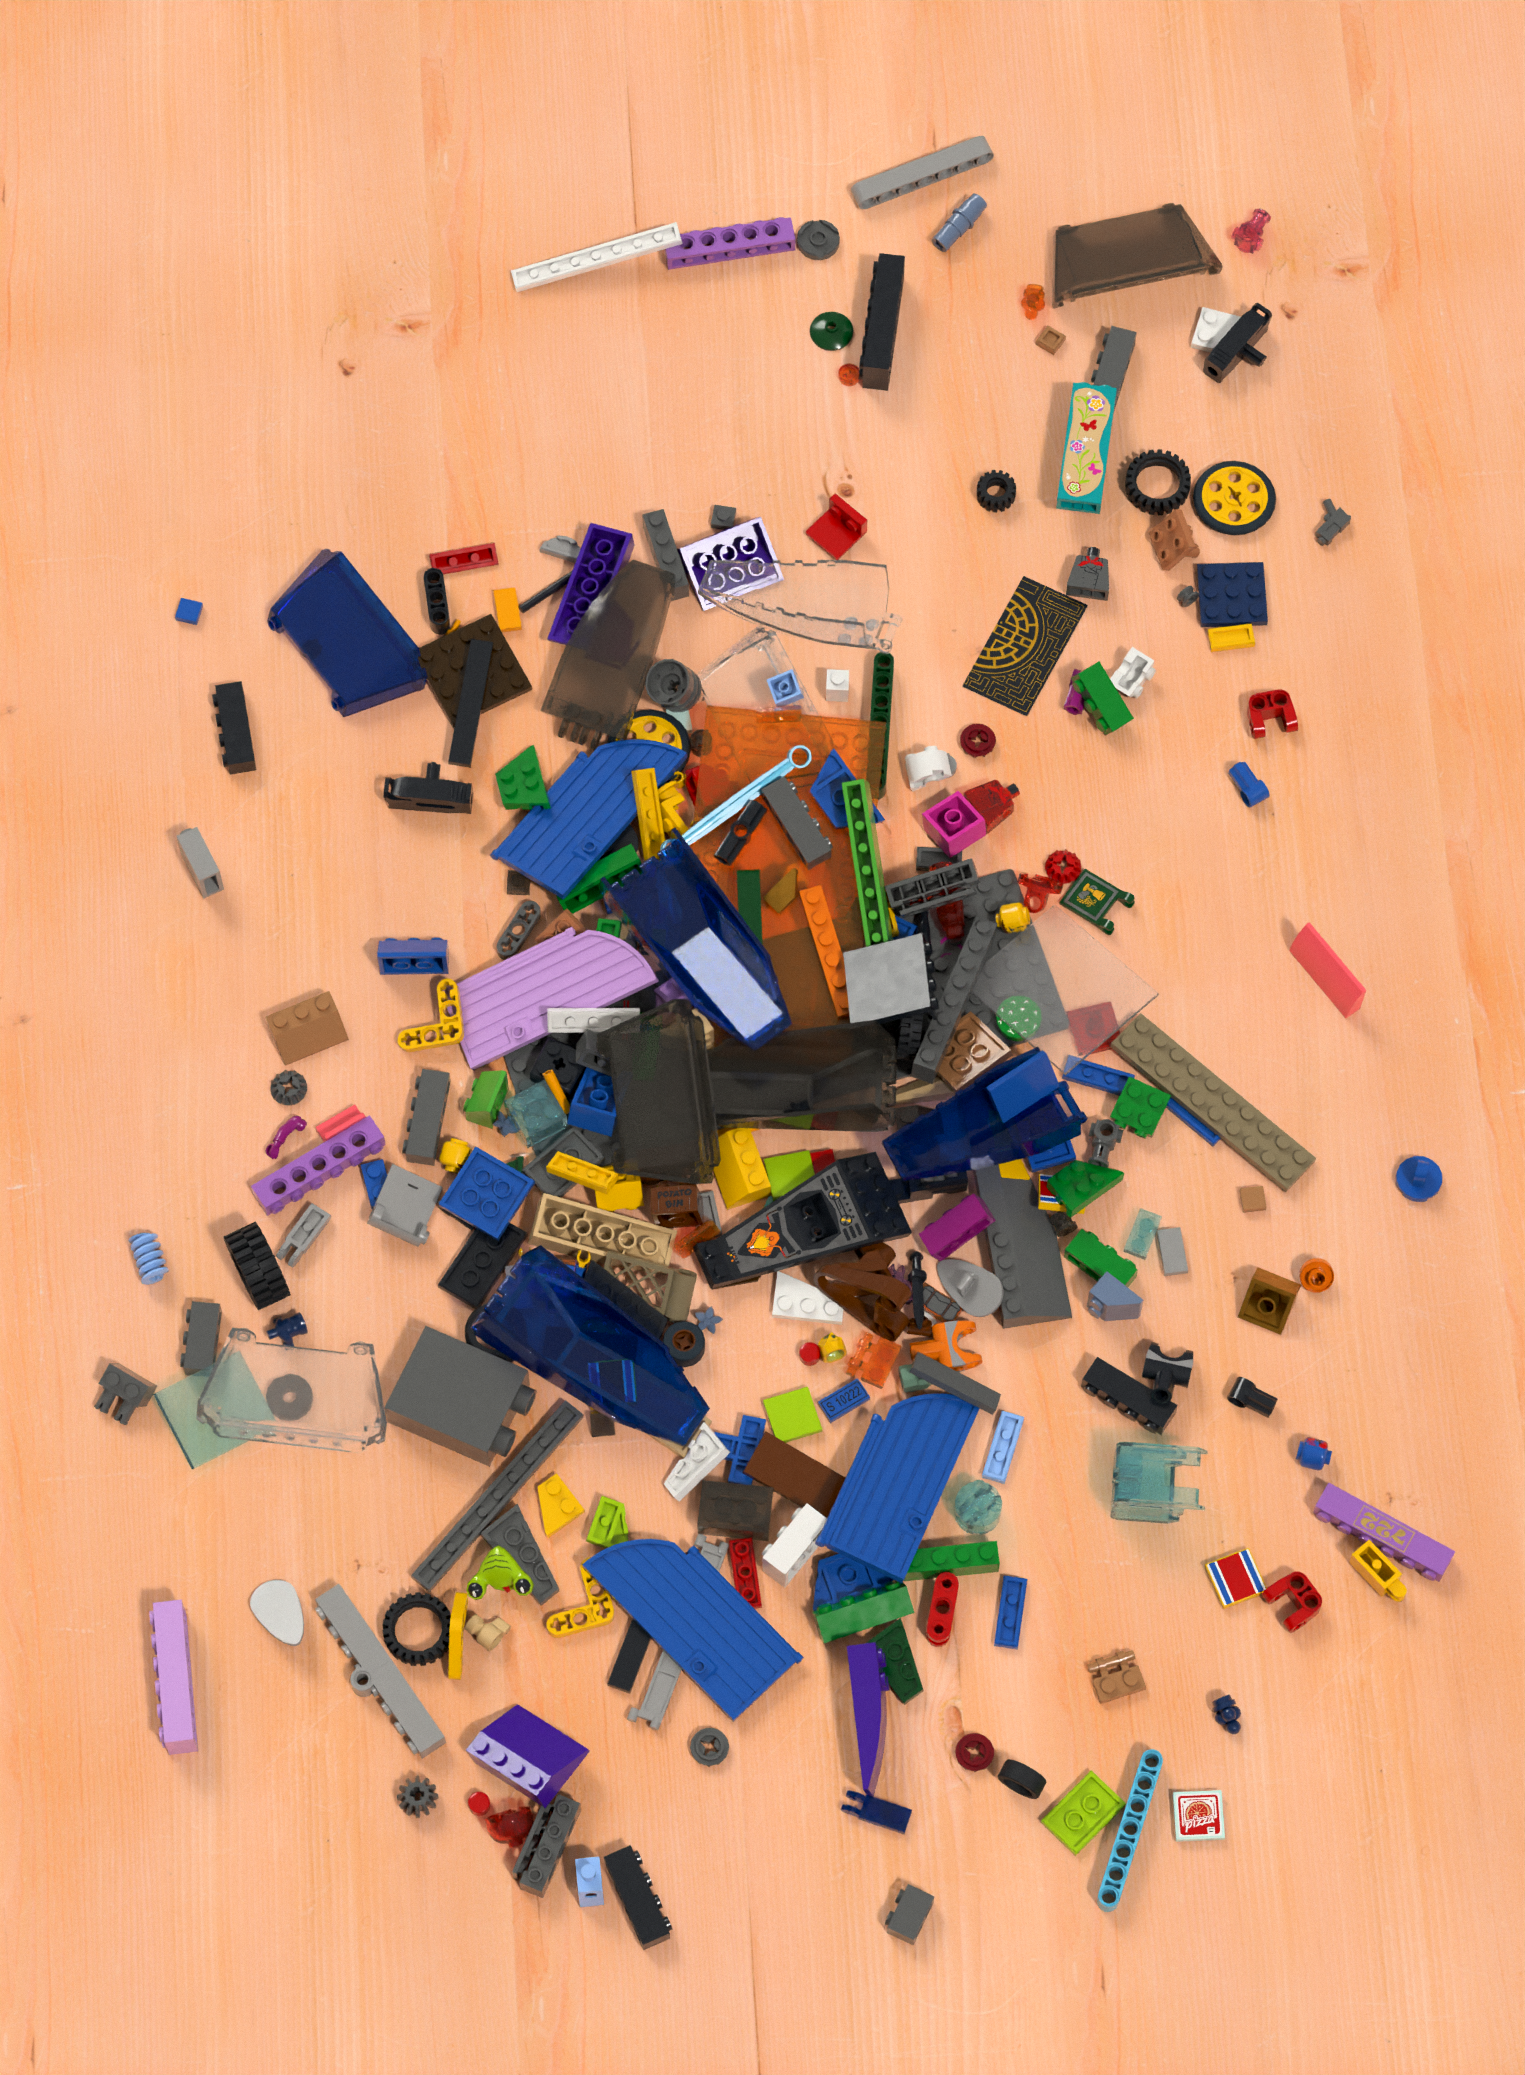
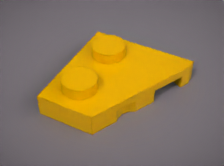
(557, 1505)

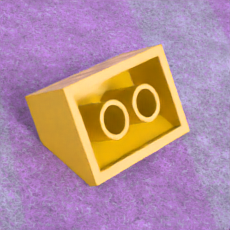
(741, 1170)

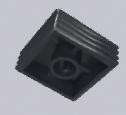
(558, 1053)

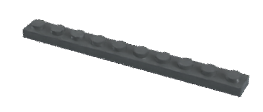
(497, 1496)

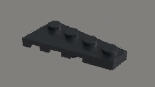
(626, 1299)

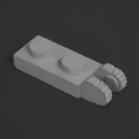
(304, 1233)

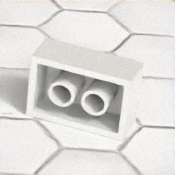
(793, 1545)

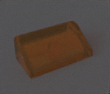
(779, 714)
(702, 1233)

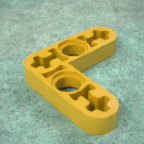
(446, 1024)
(589, 1611)
(456, 1630)

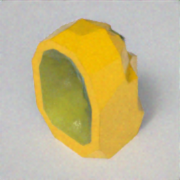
(832, 1348)

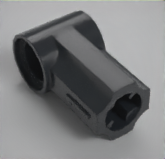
(1247, 1395)

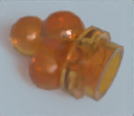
(1033, 300)

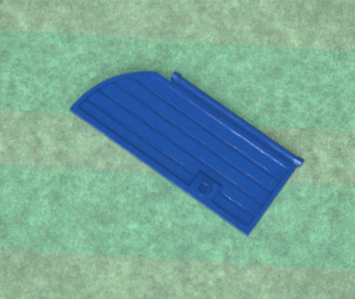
(586, 814)
(897, 1482)
(695, 1619)

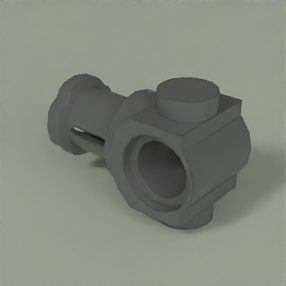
(1104, 1143)

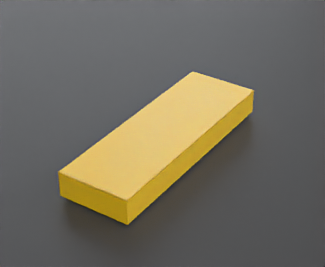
(582, 1172)

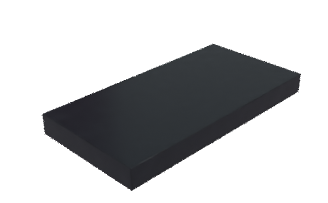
(481, 1265)

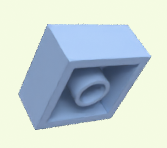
(785, 688)

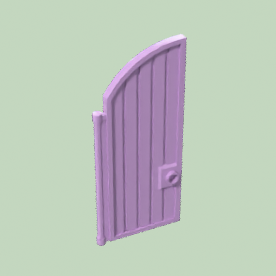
(510, 1000)

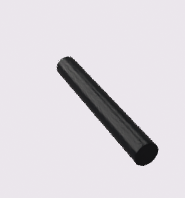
(545, 593)

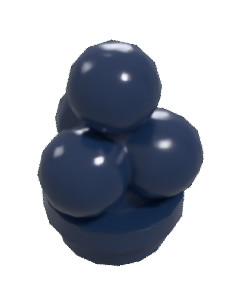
(1227, 1713)

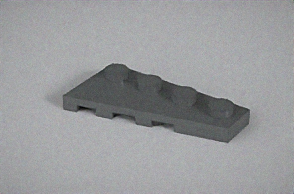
(515, 1536)

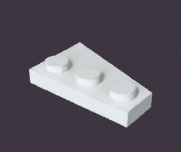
(803, 1302)
(700, 1460)

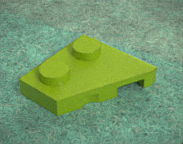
(608, 1524)

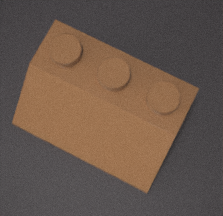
(306, 1028)

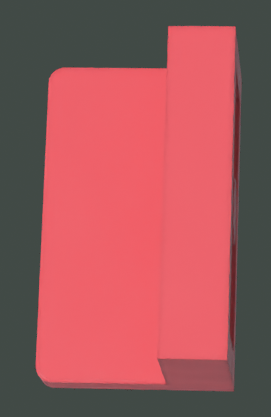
(339, 1123)

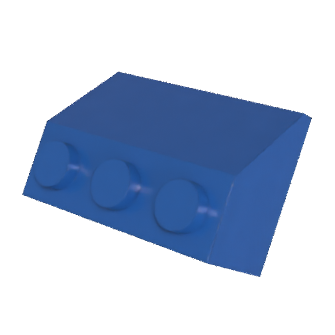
(413, 956)

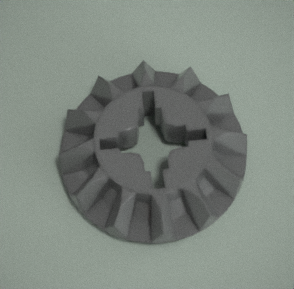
(294, 1095)
(707, 1736)

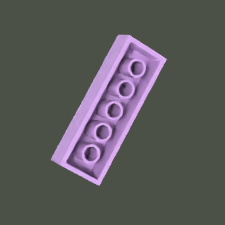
(174, 1676)

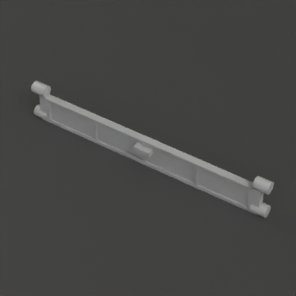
(667, 1670)

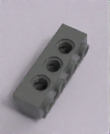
(931, 884)
(550, 1847)

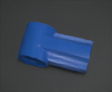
(1251, 789)

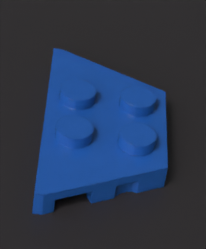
(828, 791)
(844, 1577)

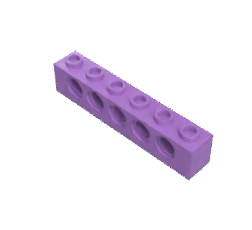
(740, 247)
(364, 1130)

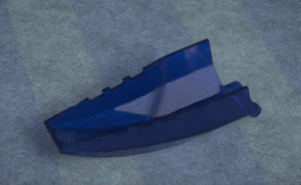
(969, 1136)

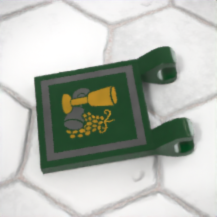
(1093, 898)

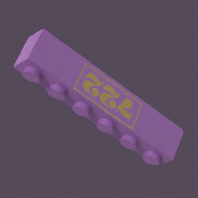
(1384, 1531)

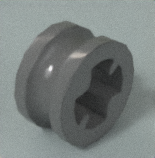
(1187, 596)

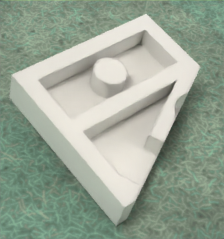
(1212, 328)

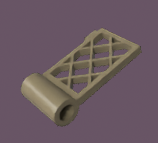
(678, 1287)

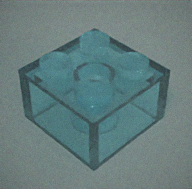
(536, 1113)

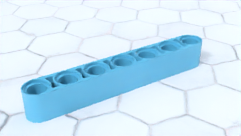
(1126, 1841)

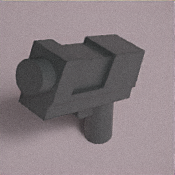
(1335, 522)

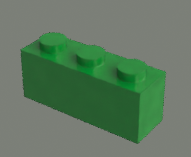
(1101, 698)
(1097, 1259)

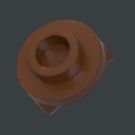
(924, 1331)

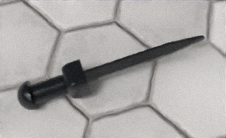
(917, 1277)

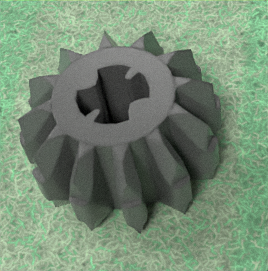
(426, 1792)

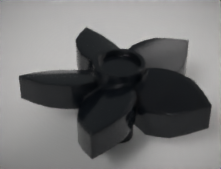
(801, 1106)

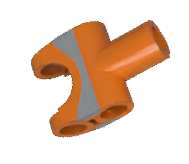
(945, 1348)

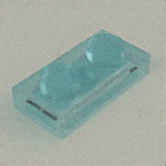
(1142, 1234)

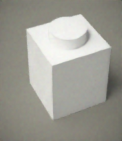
(837, 685)

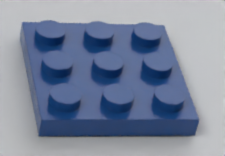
(486, 1193)

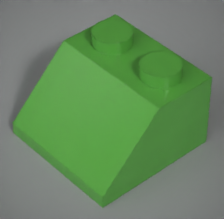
(487, 1098)

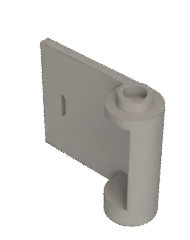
(405, 1206)

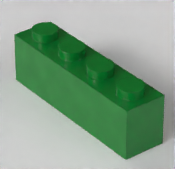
(612, 868)
(956, 1559)
(862, 1611)

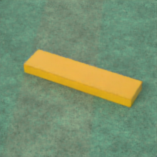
(648, 811)

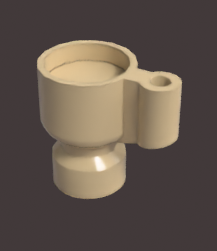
(487, 1634)

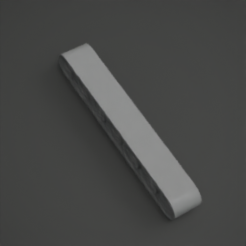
(922, 172)

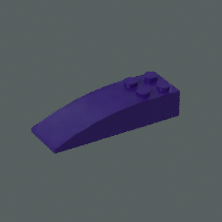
(599, 561)
(870, 1711)

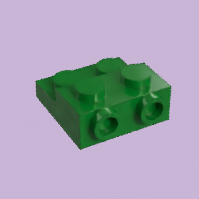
(1140, 1108)

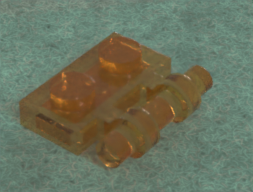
(880, 1363)

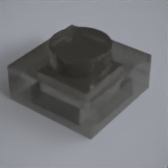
(517, 883)

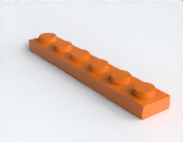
(826, 946)

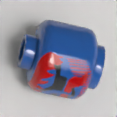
(1313, 1453)

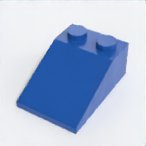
(594, 1104)

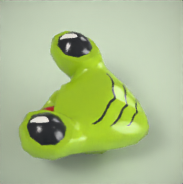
(500, 1572)

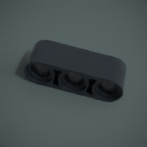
(433, 592)

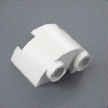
(1133, 673)
(927, 767)

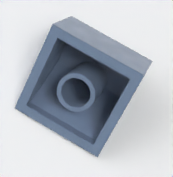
(1113, 1300)

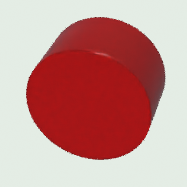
(809, 1354)
(479, 1803)

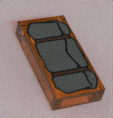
(940, 1305)

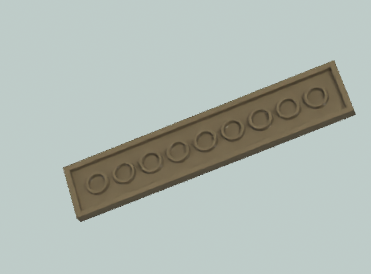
(1213, 1102)

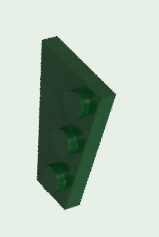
(900, 1661)

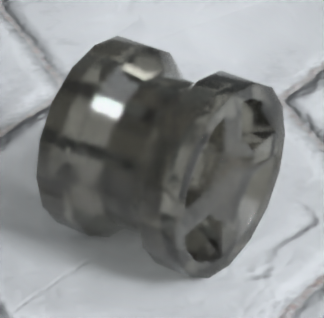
(695, 740)
(1063, 1224)

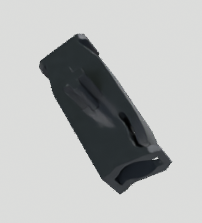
(1239, 343)
(429, 793)

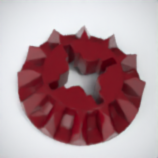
(986, 735)
(971, 1741)

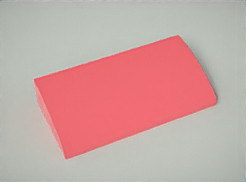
(1328, 970)

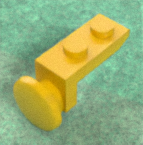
(669, 799)

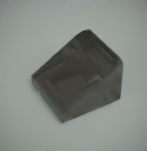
(601, 1424)

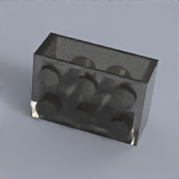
(735, 1510)

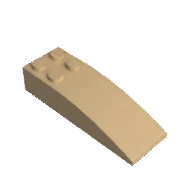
(573, 1226)

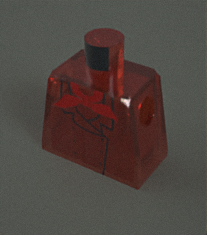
(993, 802)

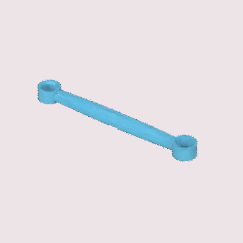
(741, 798)

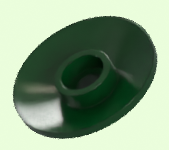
(831, 338)

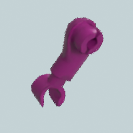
(293, 1123)

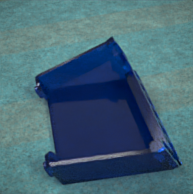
(348, 635)

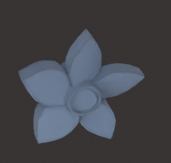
(505, 1124)
(708, 1320)

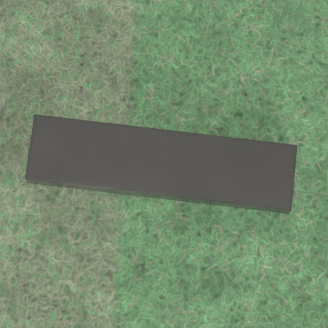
(955, 1383)

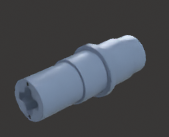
(959, 222)

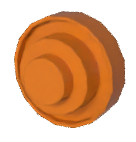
(1316, 1275)

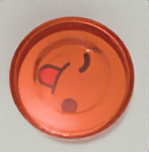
(848, 374)

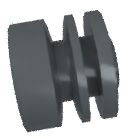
(662, 684)

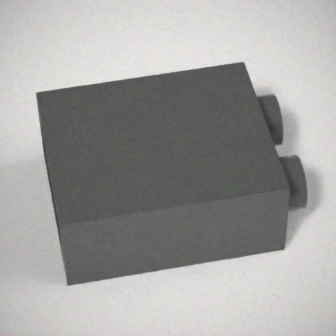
(460, 1397)

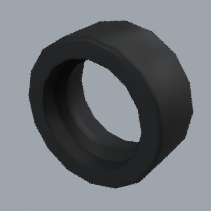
(1022, 1779)

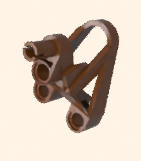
(868, 1278)

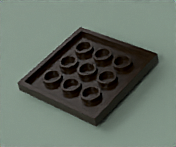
(447, 660)

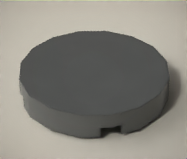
(818, 240)

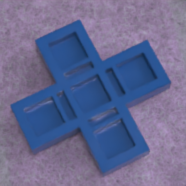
(742, 1447)

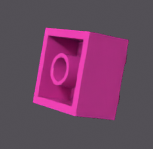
(954, 824)

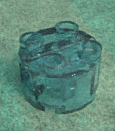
(978, 1507)

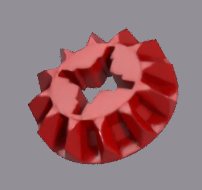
(1070, 873)

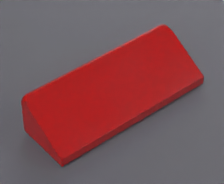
(465, 558)

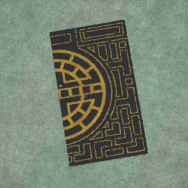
(1025, 646)

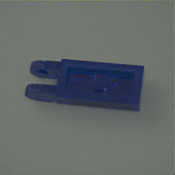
(878, 1812)

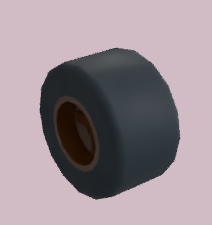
(685, 1335)

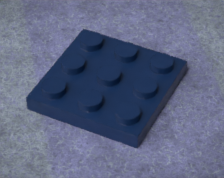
(1232, 594)

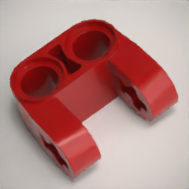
(1271, 710)
(1297, 1596)

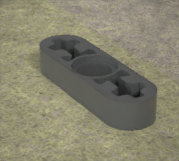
(518, 940)

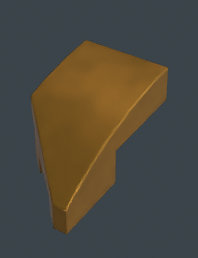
(783, 892)

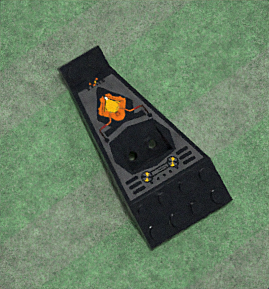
(846, 1206)

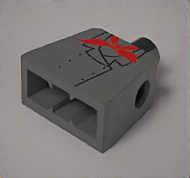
(1089, 576)

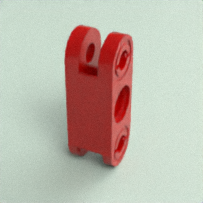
(939, 1621)

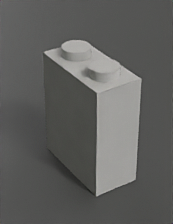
(200, 862)

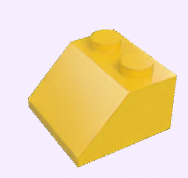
(623, 1195)

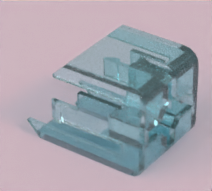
(1145, 1482)

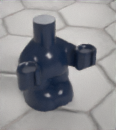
(288, 1328)

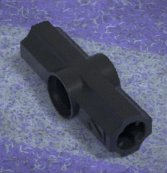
(734, 844)

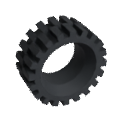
(257, 1265)

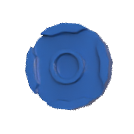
(1419, 1178)

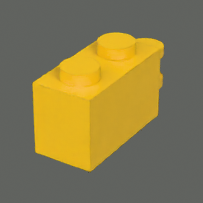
(1378, 1571)

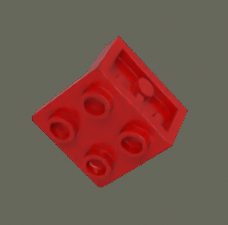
(838, 528)

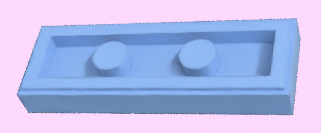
(1003, 1447)

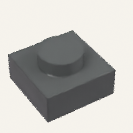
(723, 517)

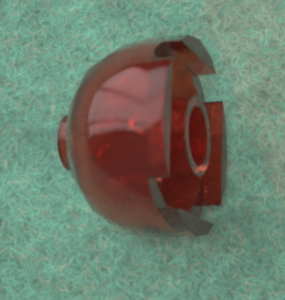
(510, 1826)

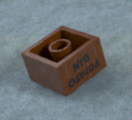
(677, 1205)

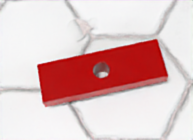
(744, 1560)

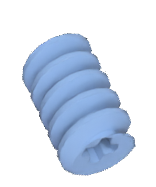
(147, 1257)

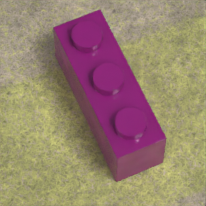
(956, 1227)

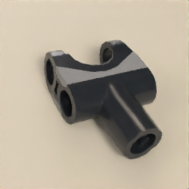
(1166, 1372)

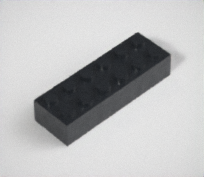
(882, 321)

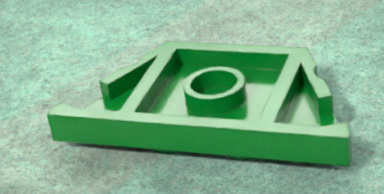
(523, 783)
(1082, 1184)

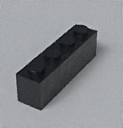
(235, 728)
(1127, 1395)
(637, 1897)

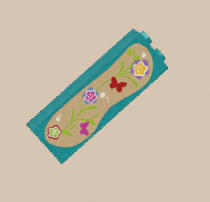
(1086, 448)

